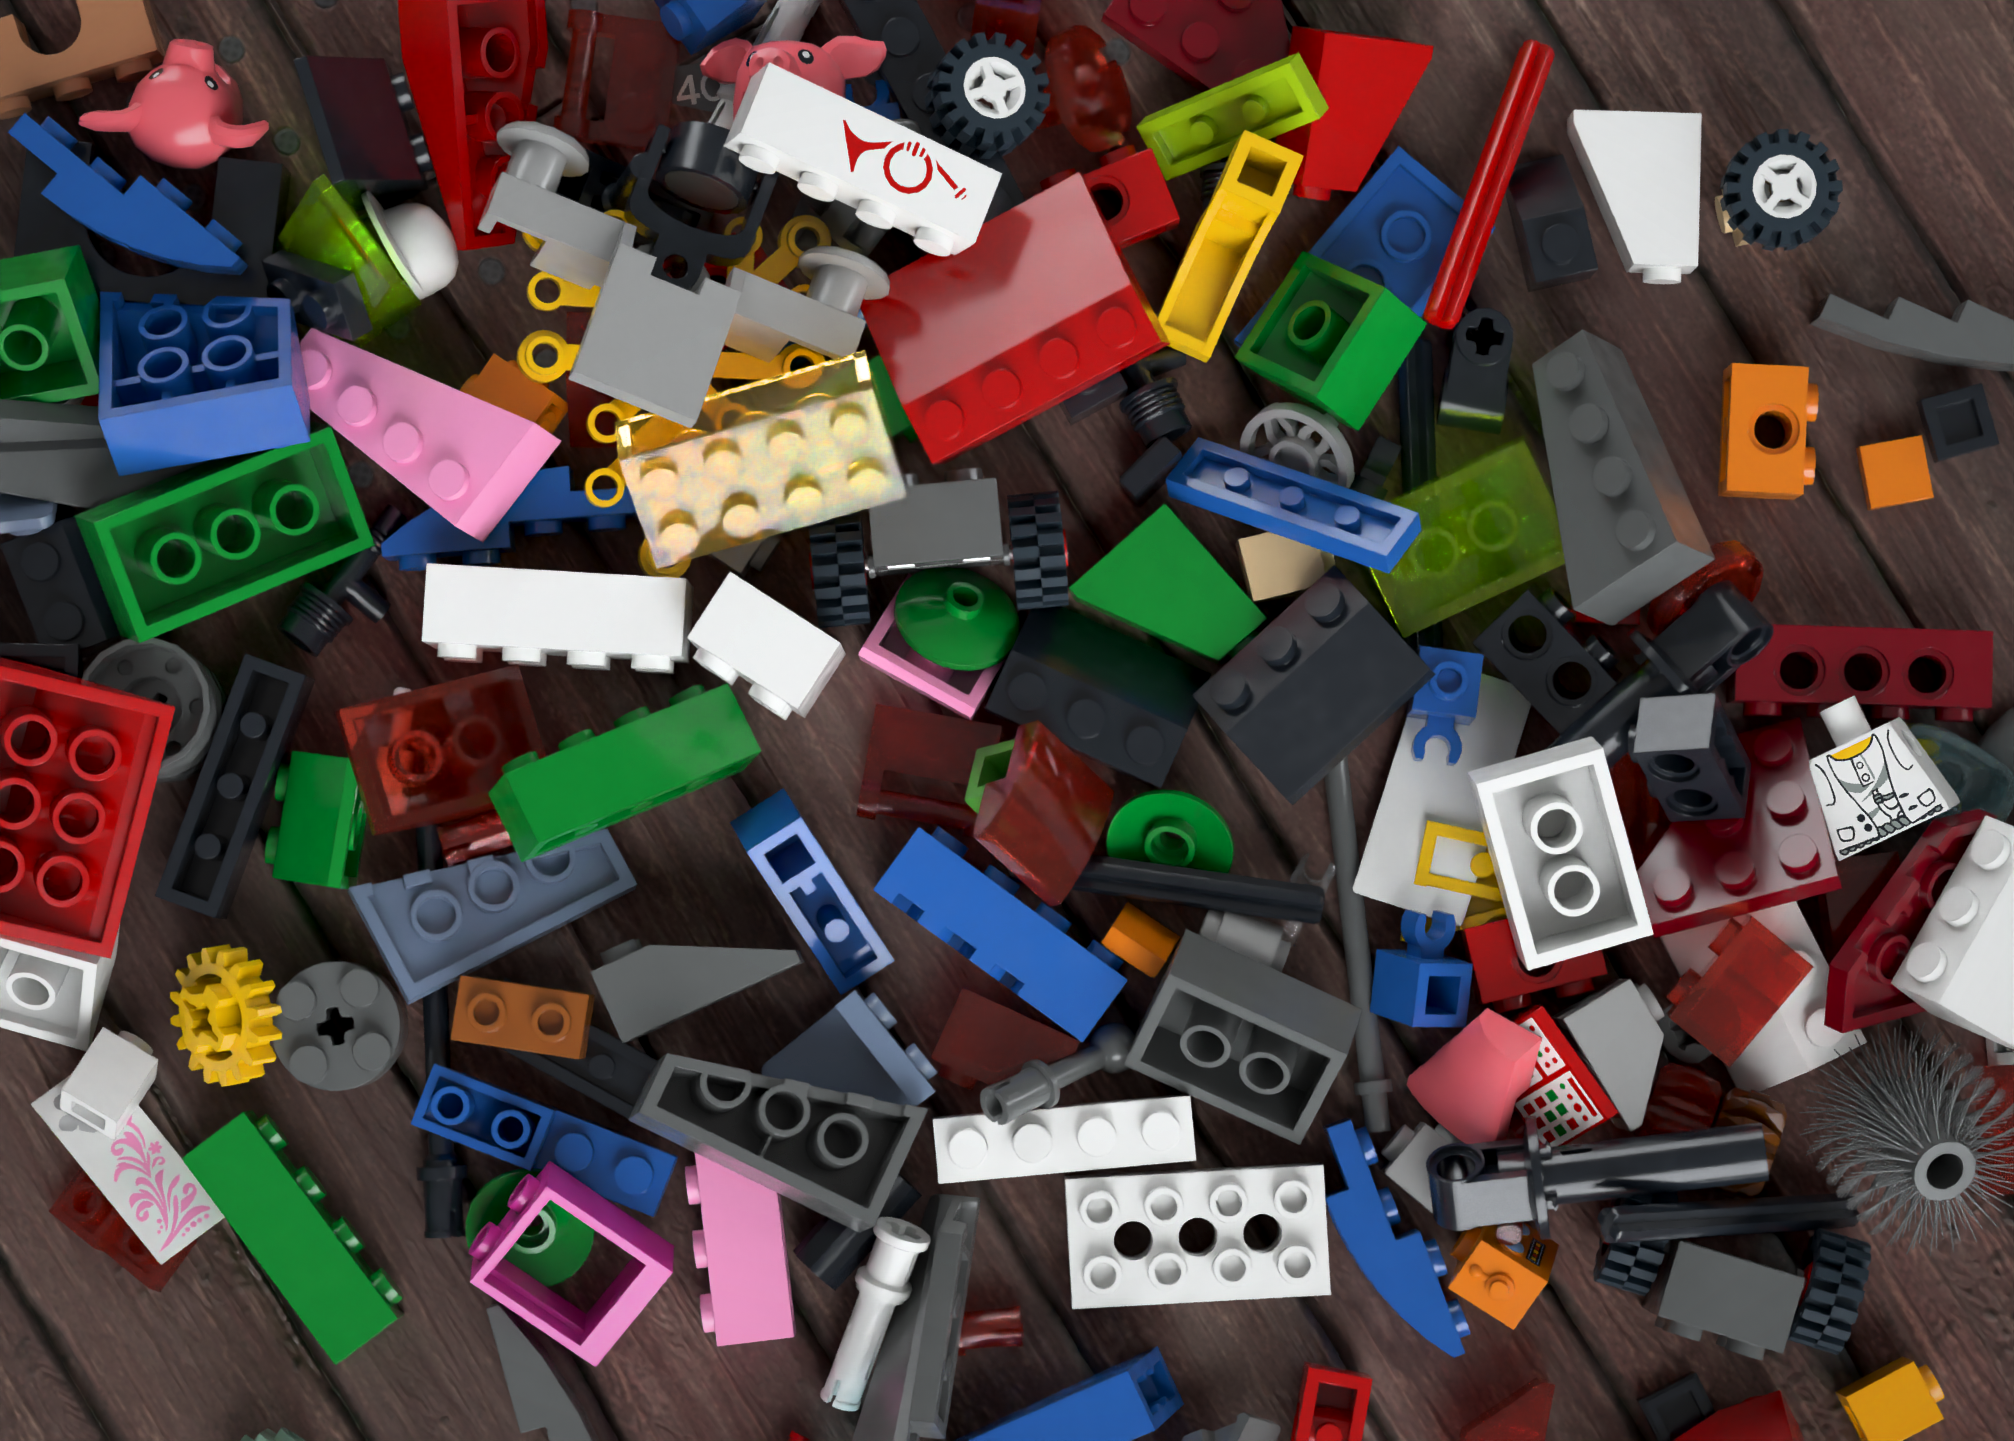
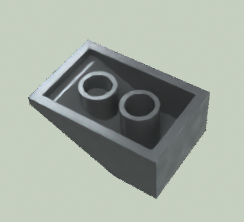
(668, 982)

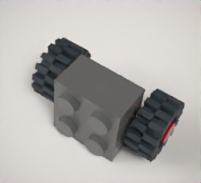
(937, 528)
(1739, 1298)

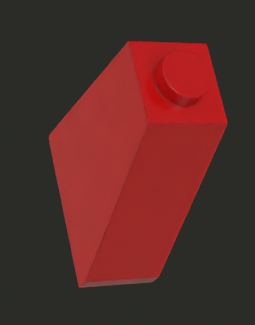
(1366, 89)

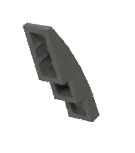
(1970, 339)
(535, 1383)

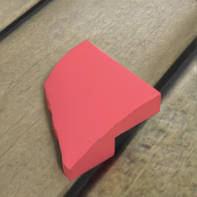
(1477, 1078)

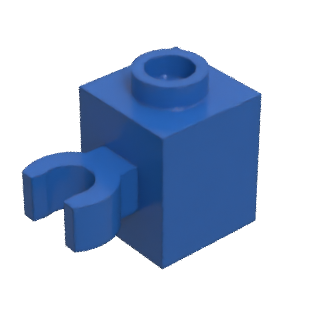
(1446, 699)
(1422, 983)

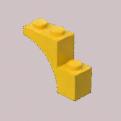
(1226, 243)

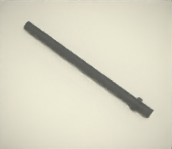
(1372, 1084)

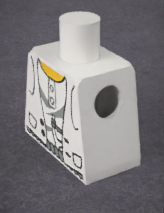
(1874, 780)

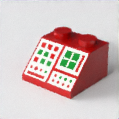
(1561, 1088)

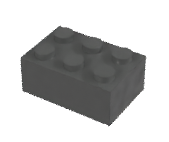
(1243, 1037)

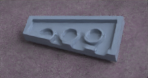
(478, 911)

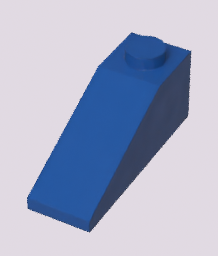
(811, 891)

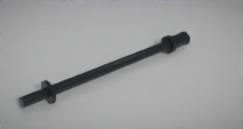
(441, 1167)

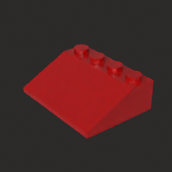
(1011, 321)
(72, 803)

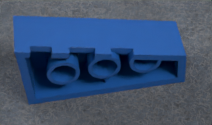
(1001, 933)

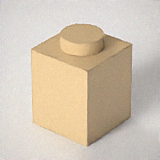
(1279, 566)

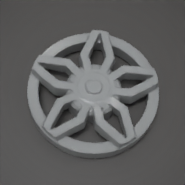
(1296, 448)

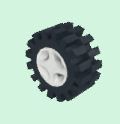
(989, 73)
(1796, 172)

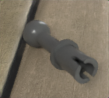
(1040, 1084)

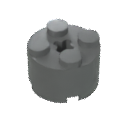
(368, 1048)

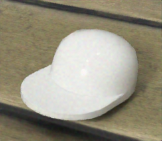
(417, 244)

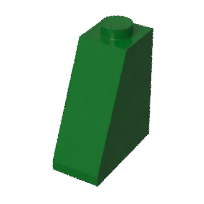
(1172, 590)

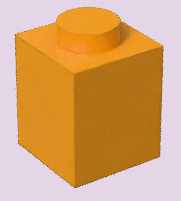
(1893, 1401)

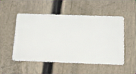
(1438, 794)

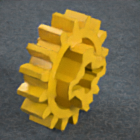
(225, 1015)

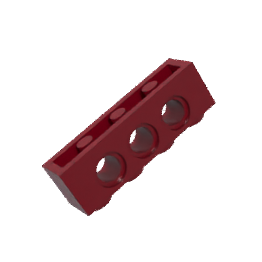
(1959, 656)

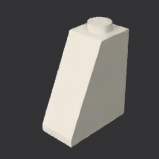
(1645, 185)

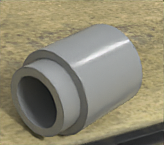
(1247, 936)

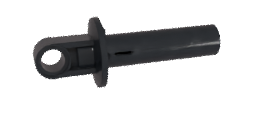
(1685, 659)
(1524, 1178)

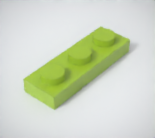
(1211, 123)

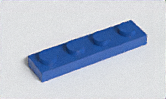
(1294, 505)

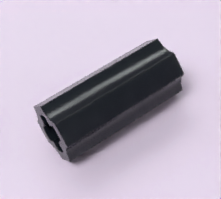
(836, 1250)

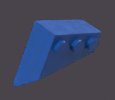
(198, 380)

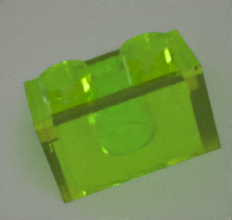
(333, 233)
(1479, 536)

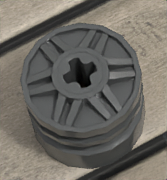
(172, 677)

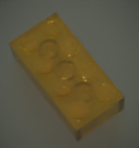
(761, 460)

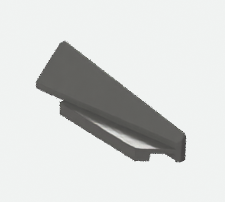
(63, 456)
(921, 1346)

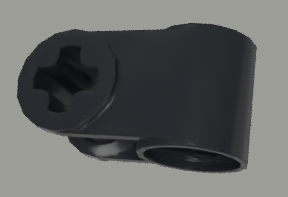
(1476, 384)

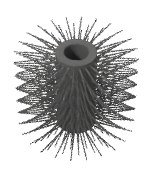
(1914, 1137)

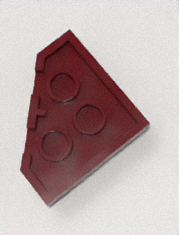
(1204, 38)
(1749, 863)
(1867, 962)

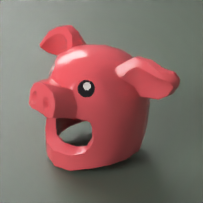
(825, 66)
(183, 110)

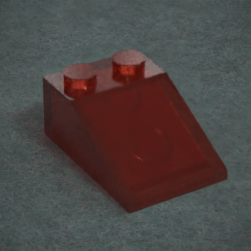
(438, 748)

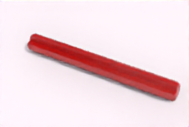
(1489, 184)

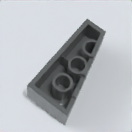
(1613, 483)
(792, 1137)

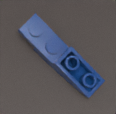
(142, 220)
(539, 508)
(536, 1133)
(1397, 1266)

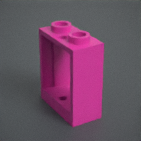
(582, 1333)

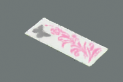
(137, 1176)

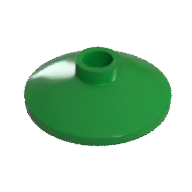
(956, 618)
(1141, 825)
(545, 1251)

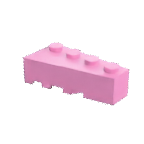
(432, 438)

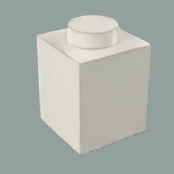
(110, 1081)

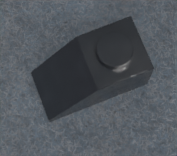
(1550, 224)

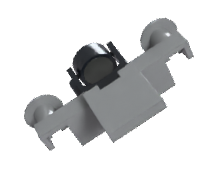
(656, 334)

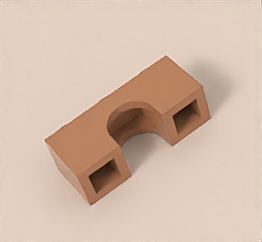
(113, 41)

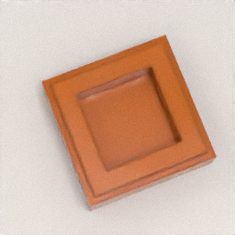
(1894, 472)
(1140, 940)

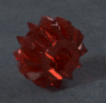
(1680, 1101)

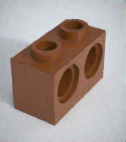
(522, 1017)

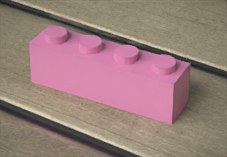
(743, 1254)

